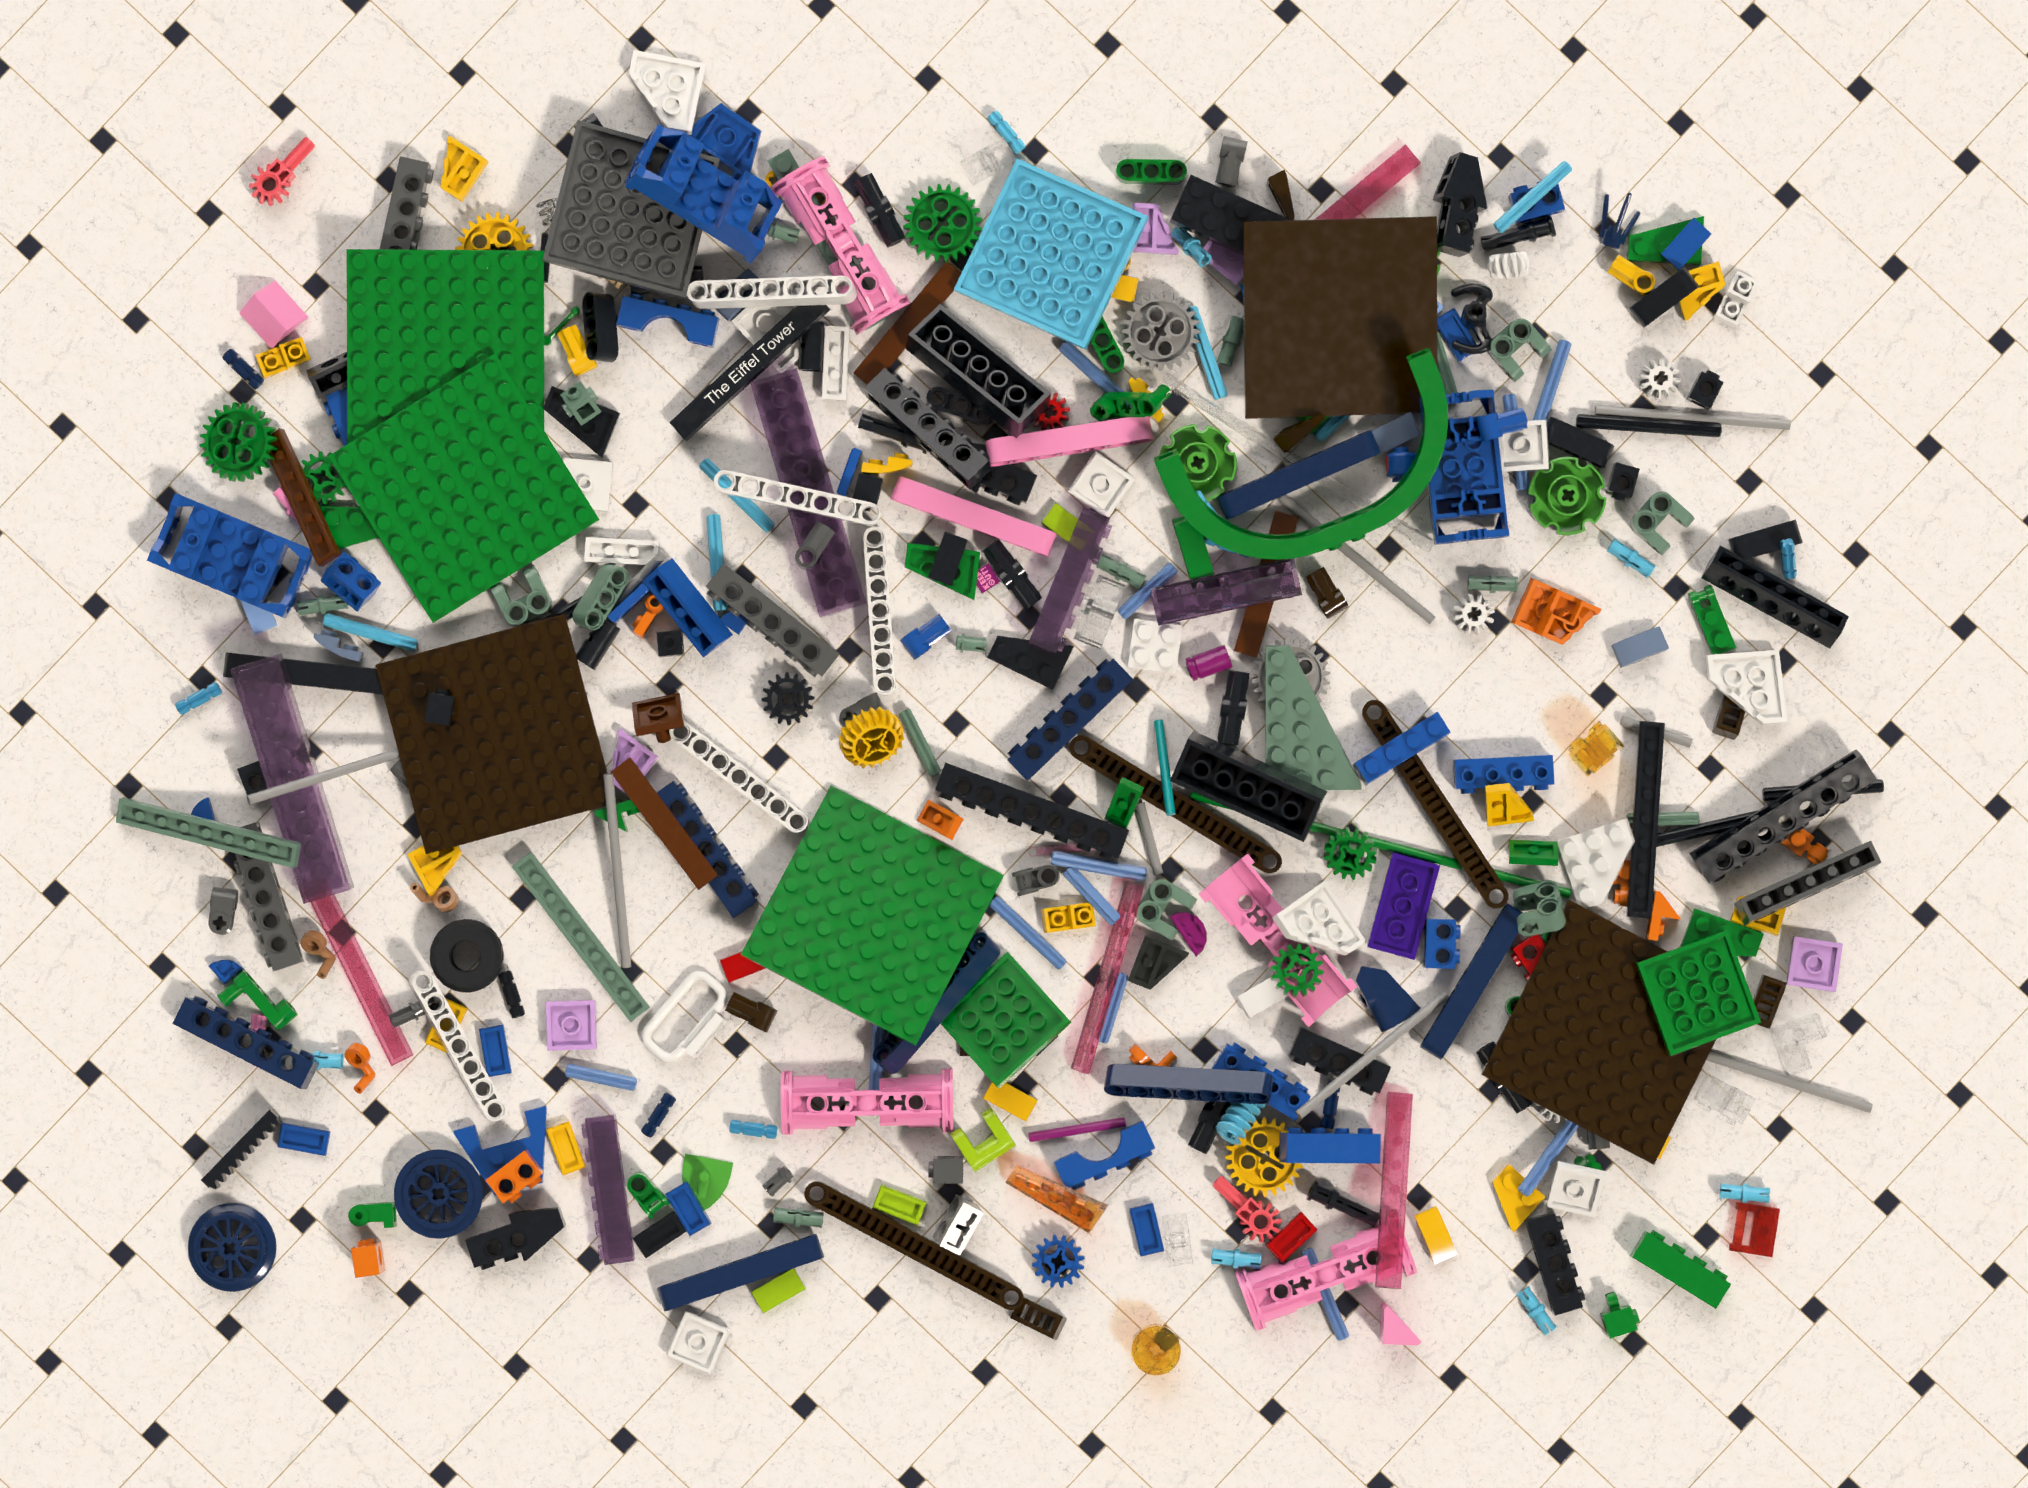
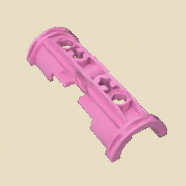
(796, 193)
(1244, 880)
(933, 1088)
(1259, 1284)

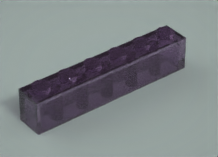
(1069, 580)
(1226, 591)
(609, 1188)

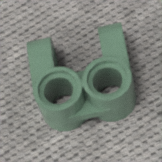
(1513, 343)
(1648, 510)
(526, 602)
(1160, 904)
(1549, 905)

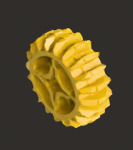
(871, 737)

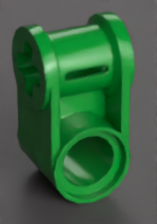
(647, 1195)

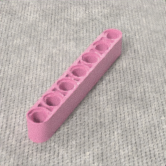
(1069, 440)
(973, 516)

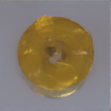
(1595, 749)
(1168, 1343)

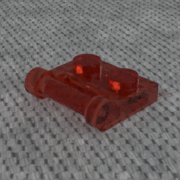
(1762, 1229)

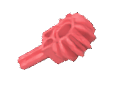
(280, 172)
(1248, 1209)

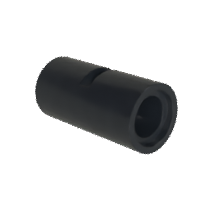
(812, 349)
(597, 645)

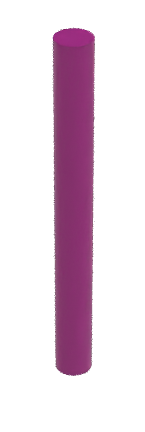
(1077, 1129)

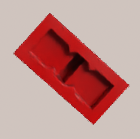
(1518, 958)

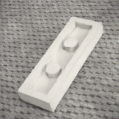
(835, 363)
(620, 551)

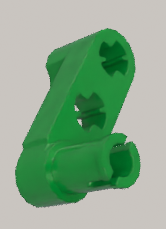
(1143, 404)
(277, 1014)

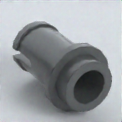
(778, 1180)

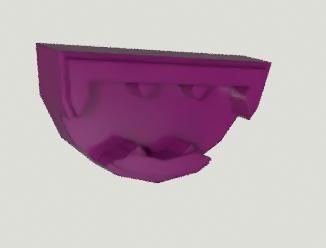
(1192, 930)

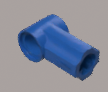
(1496, 425)
(921, 639)

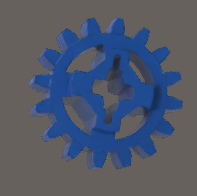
(1069, 1263)

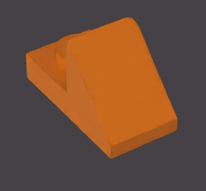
(940, 819)
(1660, 909)

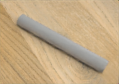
(638, 579)
(1668, 735)
(1149, 838)

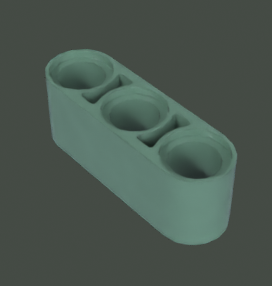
(610, 590)

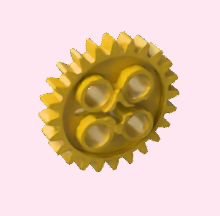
(491, 229)
(1253, 1176)

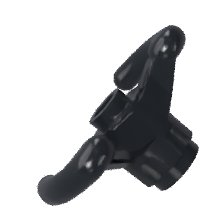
(1479, 310)

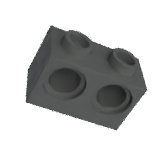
(946, 1169)

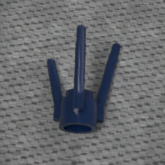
(1613, 235)

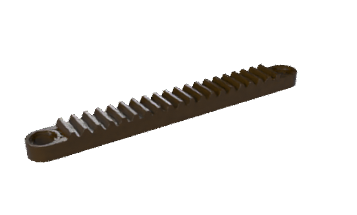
(1186, 810)
(1439, 811)
(914, 1245)

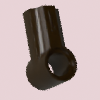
(1329, 597)
(756, 1013)

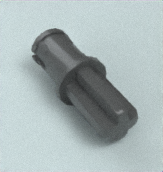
(409, 1013)

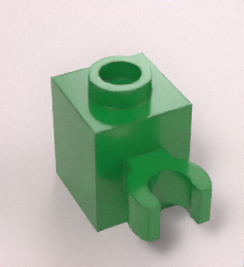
(1618, 1319)

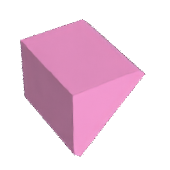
(273, 314)
(1394, 1330)

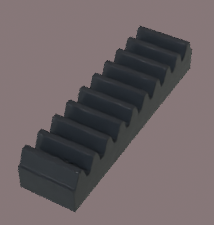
(239, 1150)

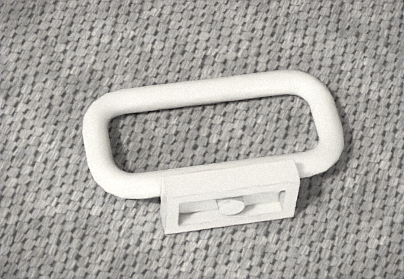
(702, 1033)

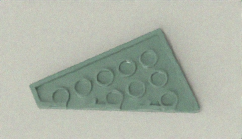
(1297, 728)

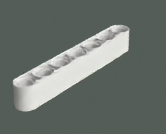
(781, 298)
(787, 490)
(879, 598)
(750, 781)
(467, 1053)

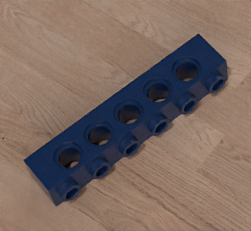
(1029, 767)
(748, 893)
(189, 1020)

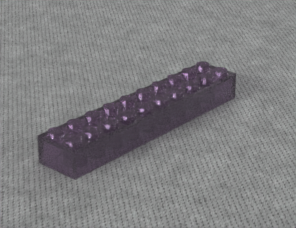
(802, 464)
(286, 757)

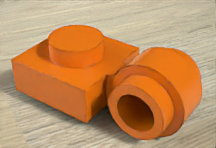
(644, 622)
(1799, 842)
(1620, 895)

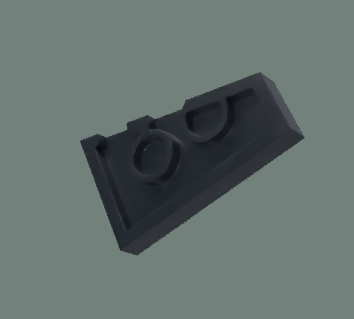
(594, 433)
(1029, 661)

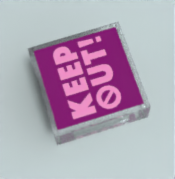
(987, 578)

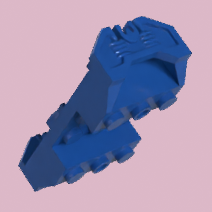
(704, 192)
(1468, 475)
(229, 555)

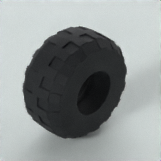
(442, 955)

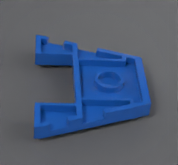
(728, 138)
(494, 1158)

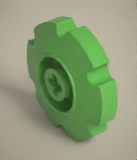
(1211, 448)
(1585, 502)

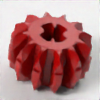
(1053, 419)

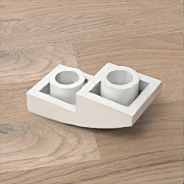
(1736, 299)
(1261, 997)

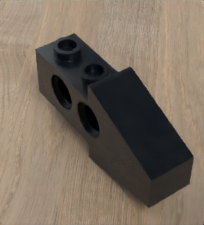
(1459, 183)
(1023, 480)
(536, 1227)

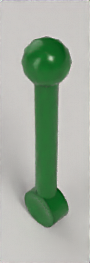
(574, 312)

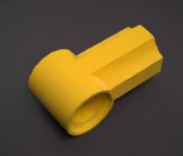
(1629, 274)
(576, 350)

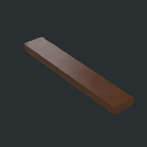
(895, 340)
(303, 500)
(1257, 616)
(664, 823)

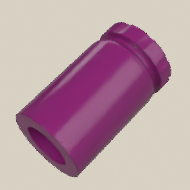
(1208, 663)

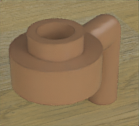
(438, 898)
(315, 944)

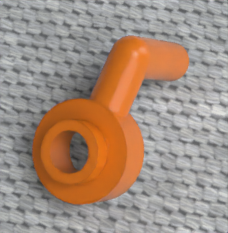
(358, 1057)
(1139, 1057)

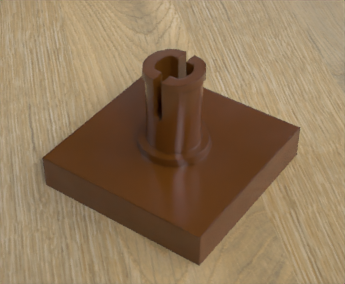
(658, 716)

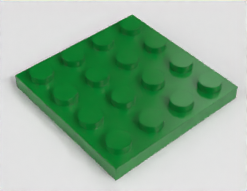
(1698, 993)
(1004, 1020)

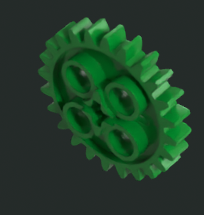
(960, 236)
(258, 445)

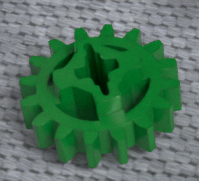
(326, 466)
(1352, 843)
(1294, 960)

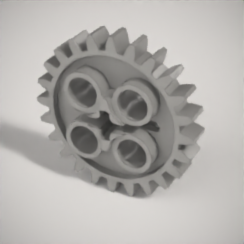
(1180, 343)
(1314, 676)

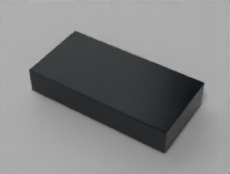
(948, 558)
(659, 1234)

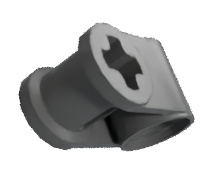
(865, 703)
(1034, 879)
(222, 904)

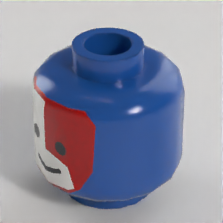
(1398, 463)

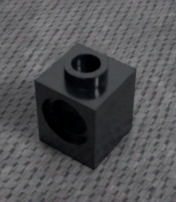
(1697, 397)
(1630, 473)
(868, 489)
(670, 643)
(440, 708)
(247, 772)

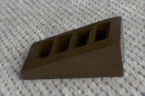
(1280, 189)
(1293, 434)
(1723, 730)
(1774, 1004)
(1057, 1327)

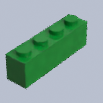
(1680, 1269)

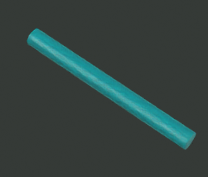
(1164, 767)

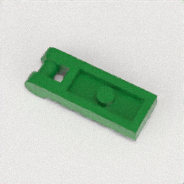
(1712, 621)

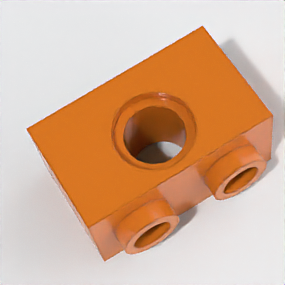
(368, 1258)

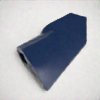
(1384, 998)

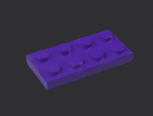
(1403, 906)

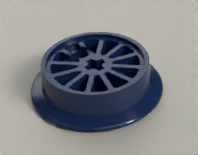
(410, 1175)
(206, 1269)

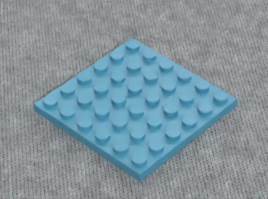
(1051, 253)

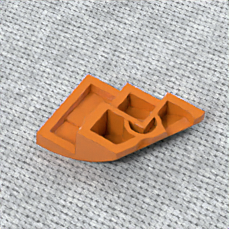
(1552, 612)

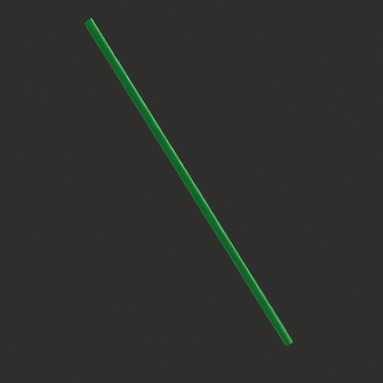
(1410, 851)

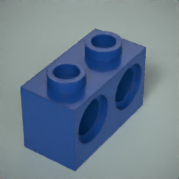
(1539, 209)
(348, 585)
(1434, 943)

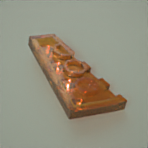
(1062, 1200)

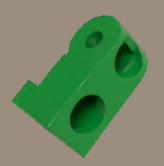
(374, 1212)

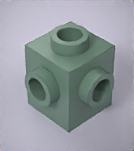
(580, 403)

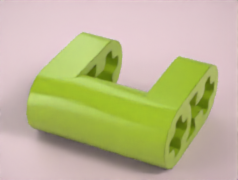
(988, 1149)

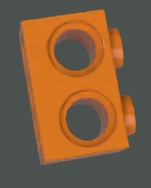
(512, 1172)

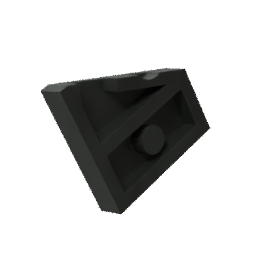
(1154, 962)

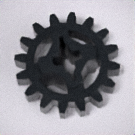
(780, 707)

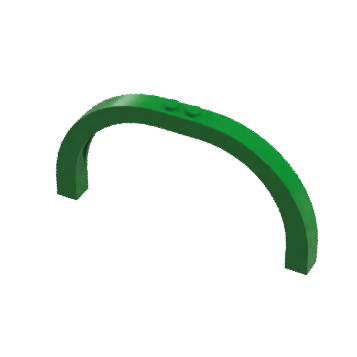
(1346, 528)

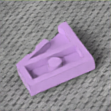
(1156, 234)
(630, 747)

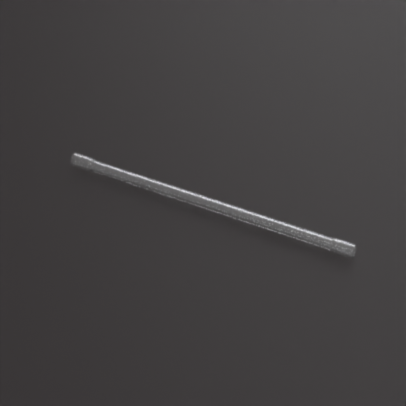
(1181, 389)

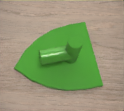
(706, 1177)

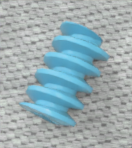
(1236, 1121)

